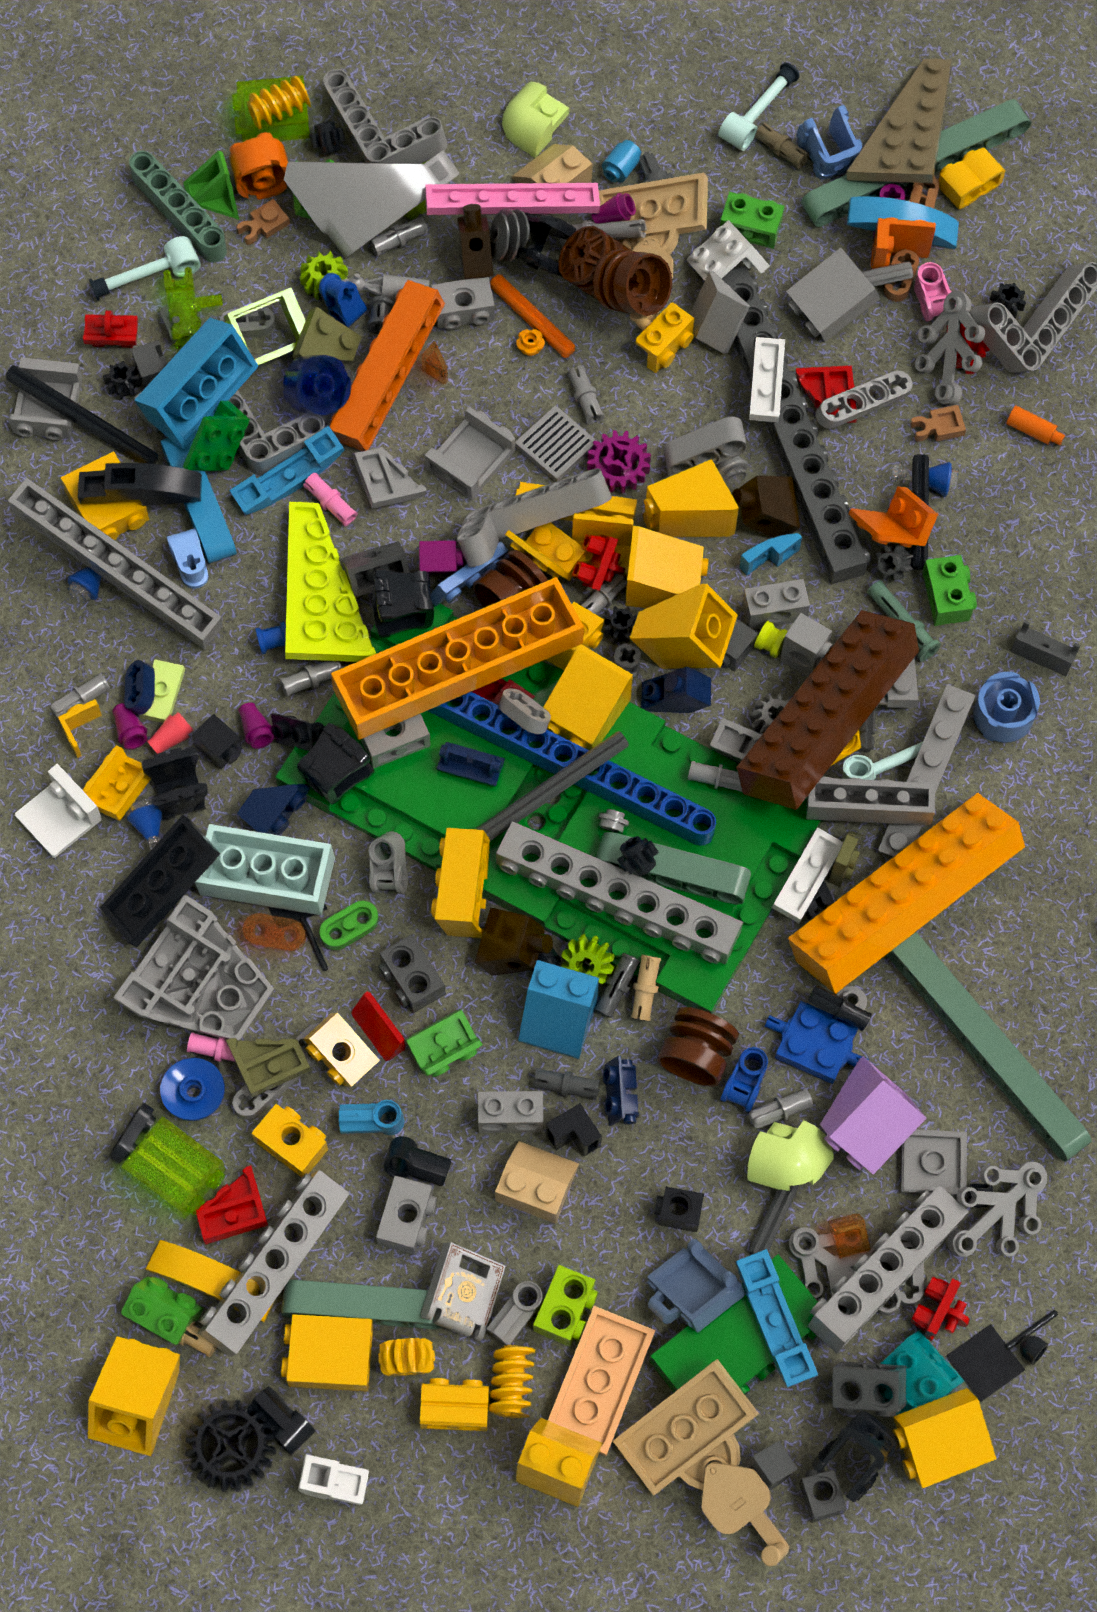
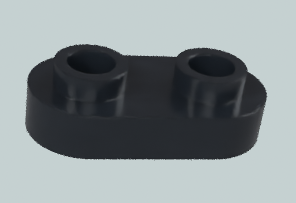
(140, 1122)

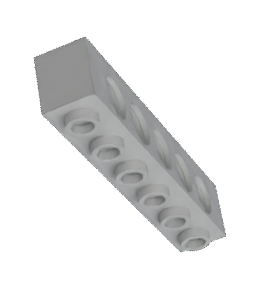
(327, 1198)
(837, 1328)

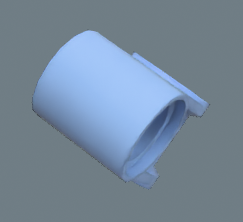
(189, 555)

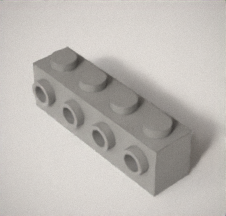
(872, 801)

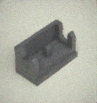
(1044, 650)

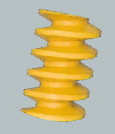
(277, 101)
(510, 1381)

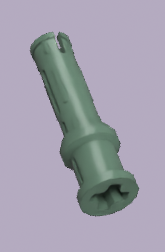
(880, 595)

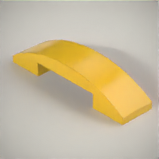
(195, 1271)

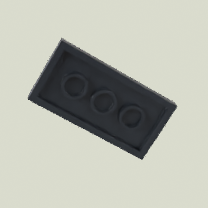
(159, 881)

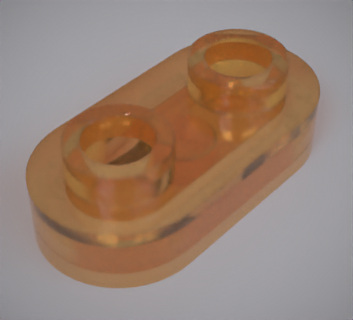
(275, 932)

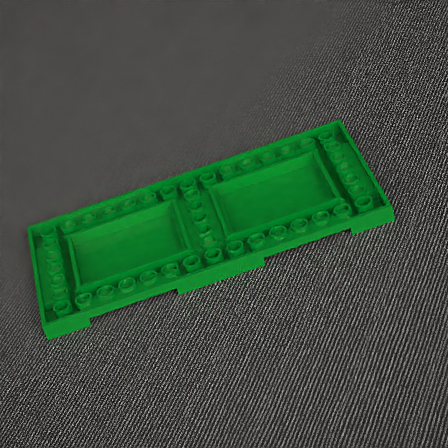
(424, 802)

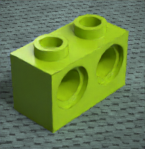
(558, 1303)

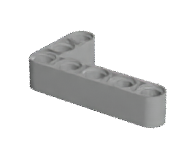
(407, 146)
(1029, 346)
(270, 442)
(528, 510)

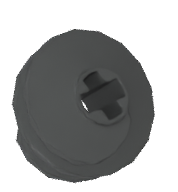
(508, 233)

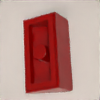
(378, 1027)

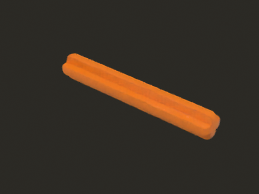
(532, 316)

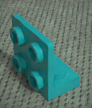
(926, 1372)

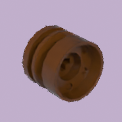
(583, 253)
(632, 282)
(513, 576)
(698, 1046)

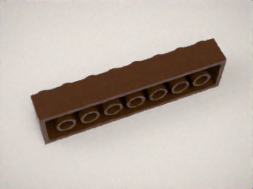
(828, 709)

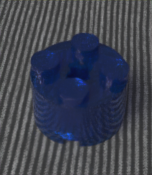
(301, 382)

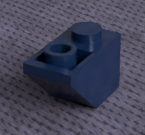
(677, 692)
(271, 807)

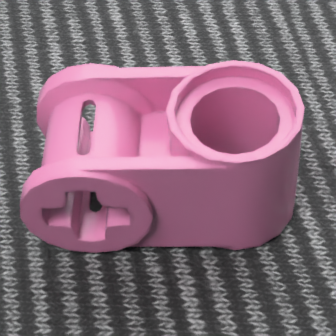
(931, 295)

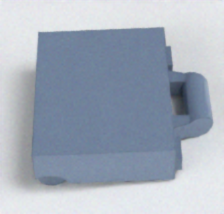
(694, 1288)

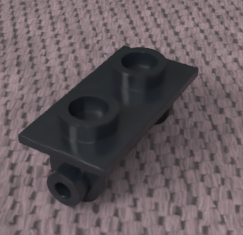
(295, 732)

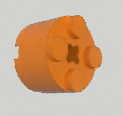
(259, 166)

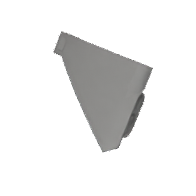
(362, 198)

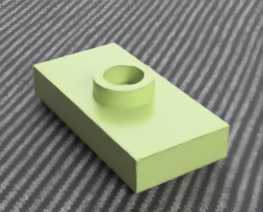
(167, 685)

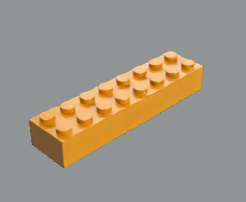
(457, 658)
(906, 892)

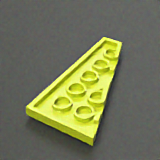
(320, 603)

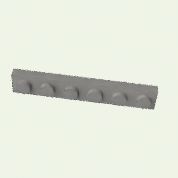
(931, 759)

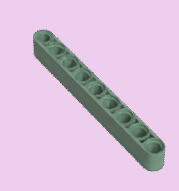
(980, 131)
(990, 1047)

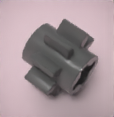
(891, 557)

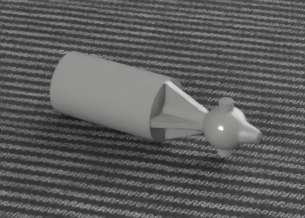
(384, 286)

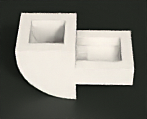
(332, 1480)

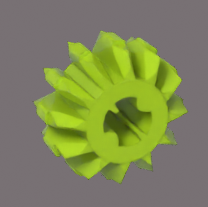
(317, 268)
(597, 954)

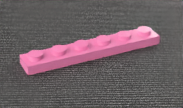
(527, 197)

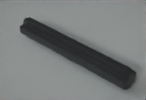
(920, 488)

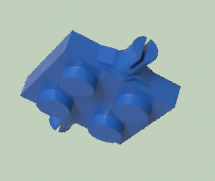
(815, 1042)

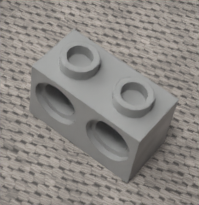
(733, 740)
(510, 1112)

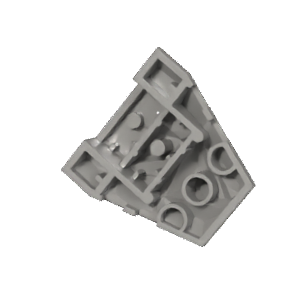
(188, 973)

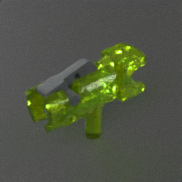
(182, 307)

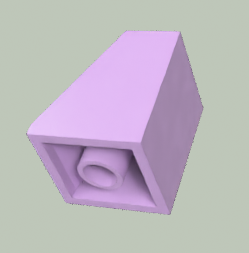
(870, 1117)

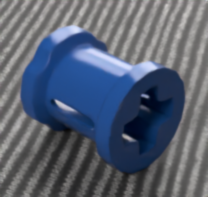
(271, 637)

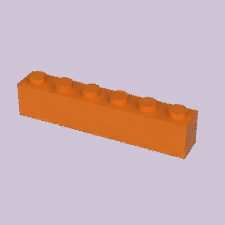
(387, 365)

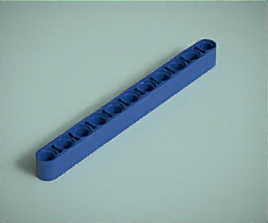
(598, 784)

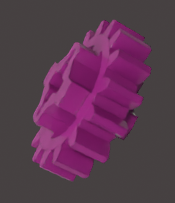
(620, 457)

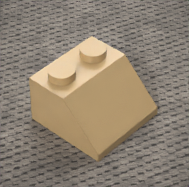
(556, 165)
(536, 1182)

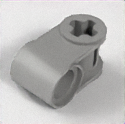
(386, 869)

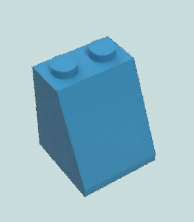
(558, 1009)

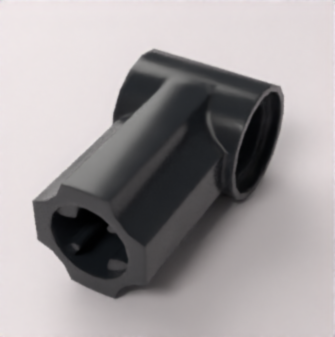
(407, 1160)
(286, 1425)

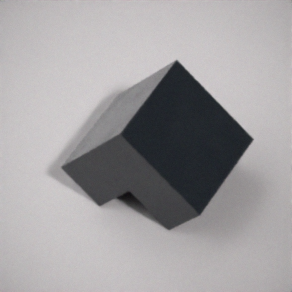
(574, 1126)

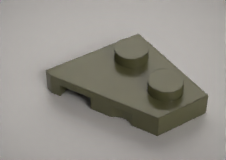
(326, 337)
(846, 859)
(268, 1062)

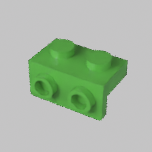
(443, 1043)
(161, 1309)

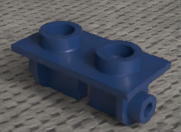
(470, 763)
(620, 1076)

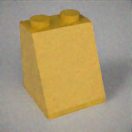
(691, 504)
(661, 567)
(686, 629)
(588, 698)
(132, 1395)
(557, 1461)

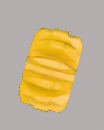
(406, 1357)

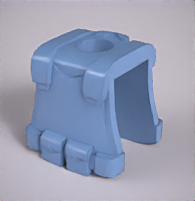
(810, 141)

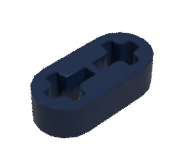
(139, 687)

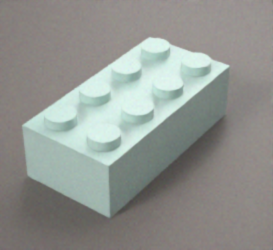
(268, 870)

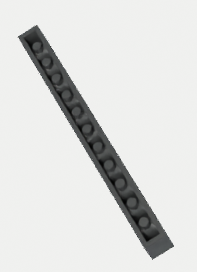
(838, 563)

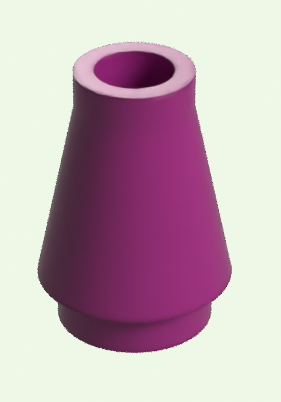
(616, 209)
(255, 726)
(129, 728)

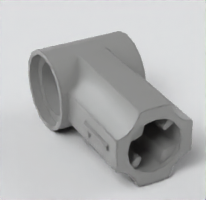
(514, 1315)

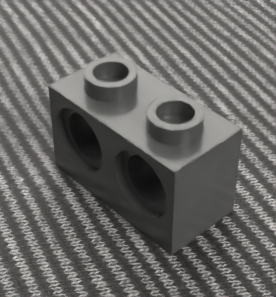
(418, 971)
(868, 1378)

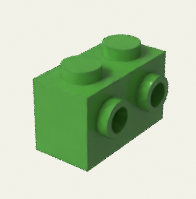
(754, 218)
(948, 590)

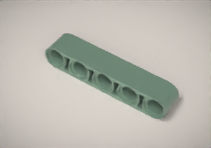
(175, 195)
(685, 871)
(382, 1304)

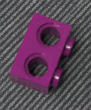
(440, 557)

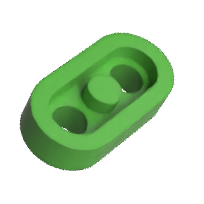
(347, 924)

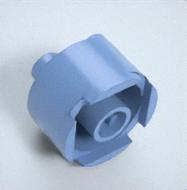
(1006, 707)

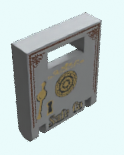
(462, 1296)

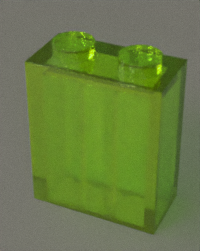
(289, 129)
(174, 1168)

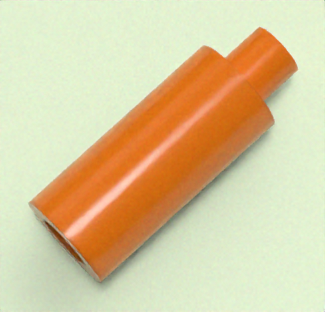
(1034, 426)

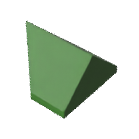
(212, 187)

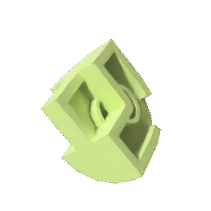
(533, 118)
(789, 1156)

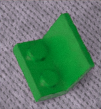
(217, 439)

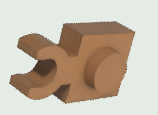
(266, 220)
(942, 422)

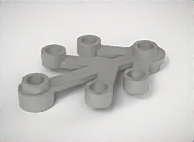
(950, 344)
(1003, 1207)
(835, 1266)

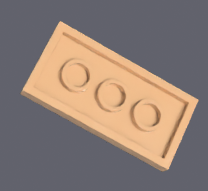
(601, 1376)

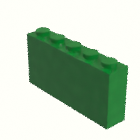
(733, 1339)

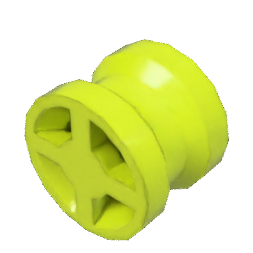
(770, 639)

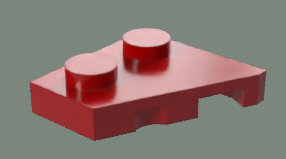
(826, 382)
(232, 1210)

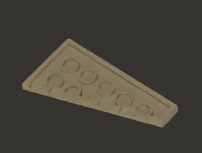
(909, 134)

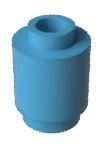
(621, 161)

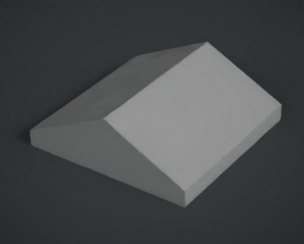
(718, 313)

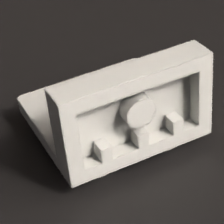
(724, 251)
(59, 813)

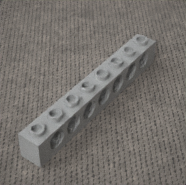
(115, 563)
(609, 878)

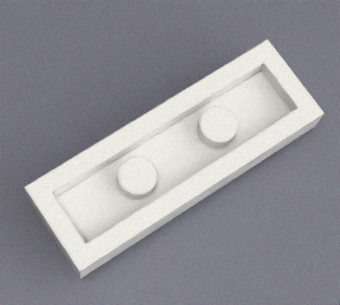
(767, 379)
(807, 875)

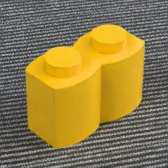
(970, 177)

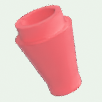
(171, 732)

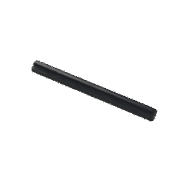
(81, 416)

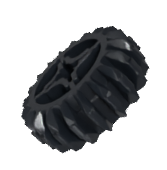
(219, 1457)

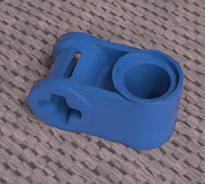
(341, 299)
(744, 1084)

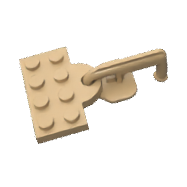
(668, 210)
(687, 1434)

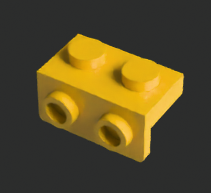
(666, 336)
(116, 784)

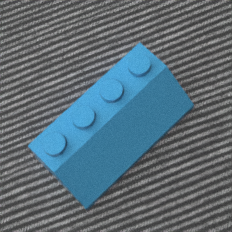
(196, 381)

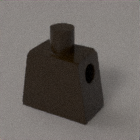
(474, 243)
(768, 505)
(511, 943)

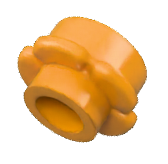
(532, 348)

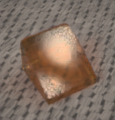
(434, 364)
(849, 1235)

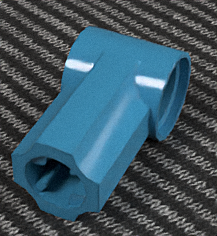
(367, 1118)

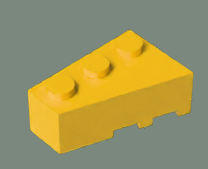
(461, 882)

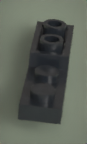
(140, 481)

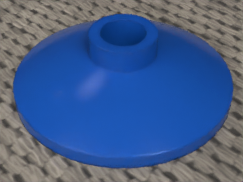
(192, 1074)

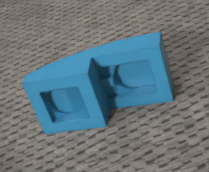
(775, 549)

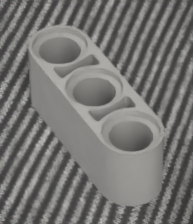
(715, 441)

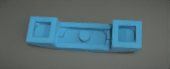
(866, 210)
(290, 474)
(775, 1319)

